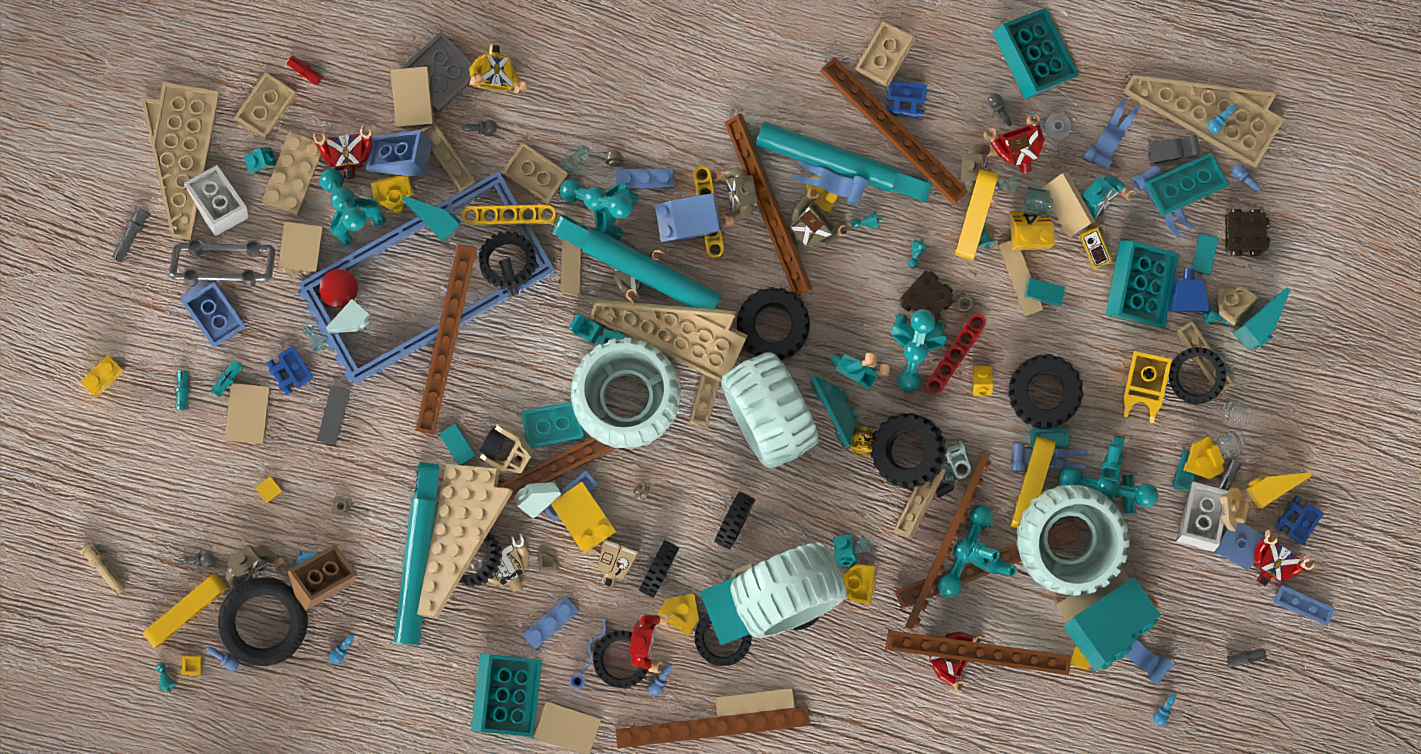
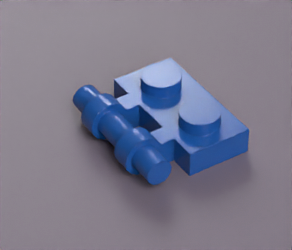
(907, 93)
(294, 366)
(1303, 525)

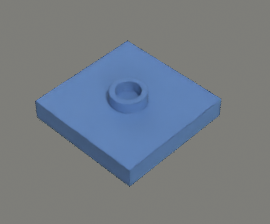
(1239, 545)

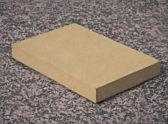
(885, 54)
(412, 96)
(265, 105)
(535, 173)
(1068, 204)
(247, 413)
(567, 728)

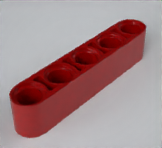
(959, 346)

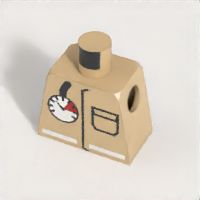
(615, 562)

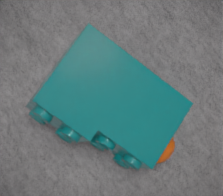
(1113, 624)

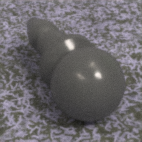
(995, 102)
(487, 127)
(206, 559)

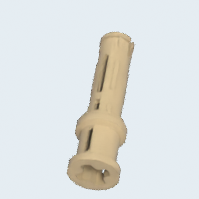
(98, 561)

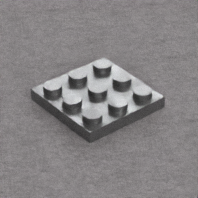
(447, 69)

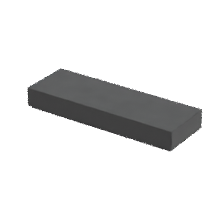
(333, 415)

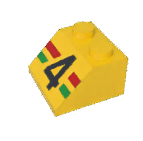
(1031, 231)

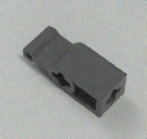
(1173, 149)

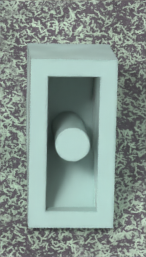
(349, 319)
(536, 497)

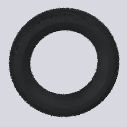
(246, 652)

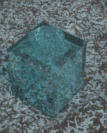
(1037, 202)

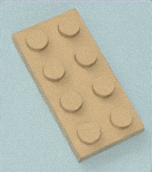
(292, 174)

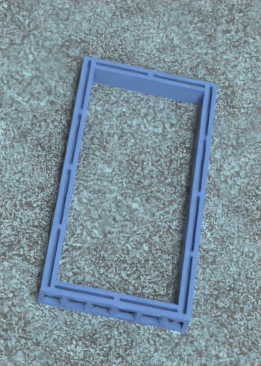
(334, 340)

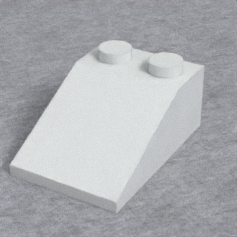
(216, 200)
(1202, 517)

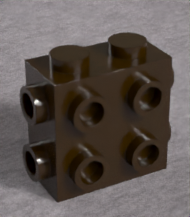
(1246, 232)
(927, 294)

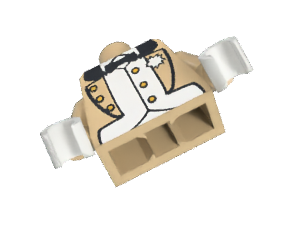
(513, 565)

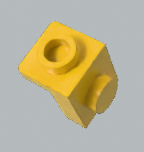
(982, 381)

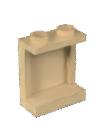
(300, 248)

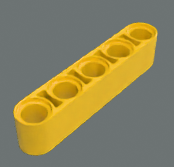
(701, 185)
(500, 212)
(976, 214)
(1034, 476)
(185, 610)

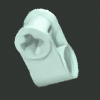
(958, 458)

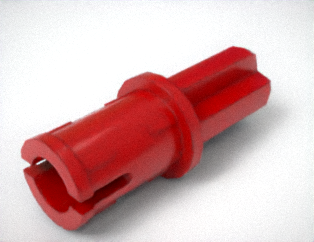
(304, 70)

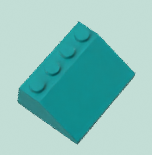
(1035, 53)
(441, 222)
(1142, 284)
(1261, 325)
(506, 695)

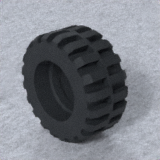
(774, 298)
(1045, 365)
(883, 445)

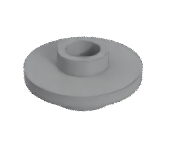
(1058, 126)

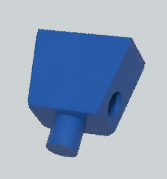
(1188, 294)

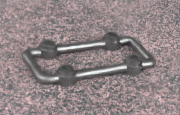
(196, 248)

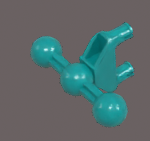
(607, 204)
(350, 212)
(917, 340)
(1144, 495)
(974, 552)

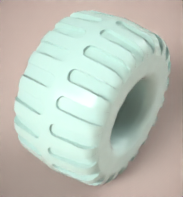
(630, 359)
(769, 410)
(1101, 557)
(788, 590)

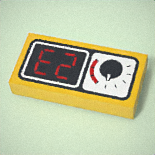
(1095, 247)

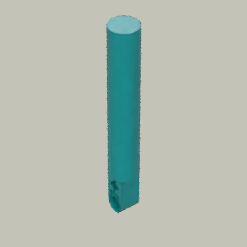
(841, 161)
(636, 264)
(416, 554)

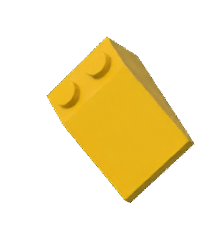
(1270, 488)
(582, 517)

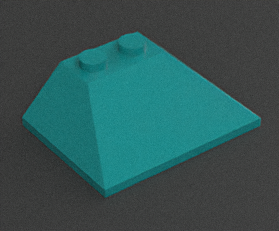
(837, 408)

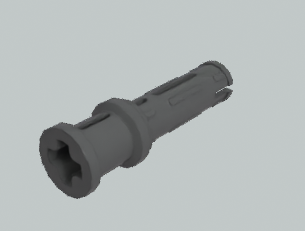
(134, 226)

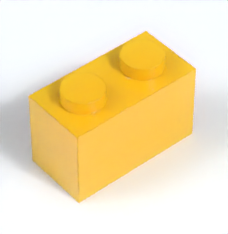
(102, 376)

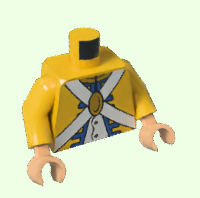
(495, 72)

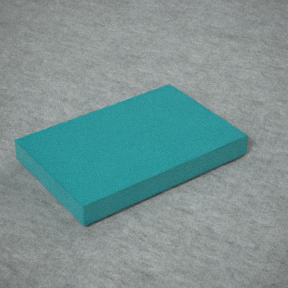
(551, 425)
(723, 612)

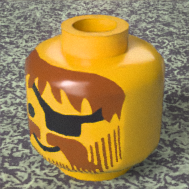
(861, 440)

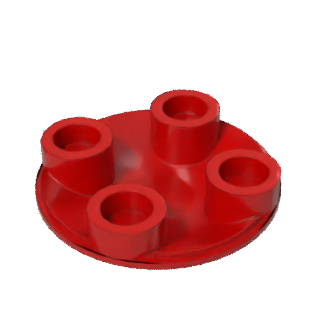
(338, 288)

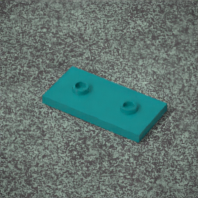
(1186, 184)

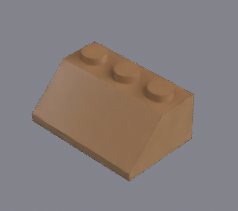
(321, 577)

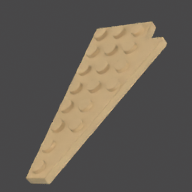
(1195, 104)
(180, 140)
(686, 334)
(463, 519)

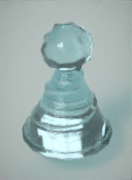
(573, 160)
(1009, 184)
(318, 342)
(863, 545)

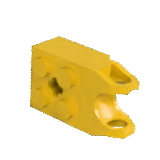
(1144, 390)

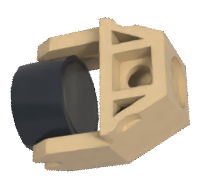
(495, 441)

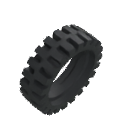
(507, 281)
(1197, 352)
(734, 520)
(489, 567)
(659, 568)
(714, 659)
(599, 666)

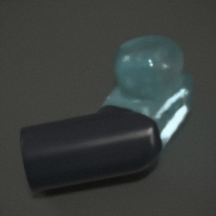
(948, 484)

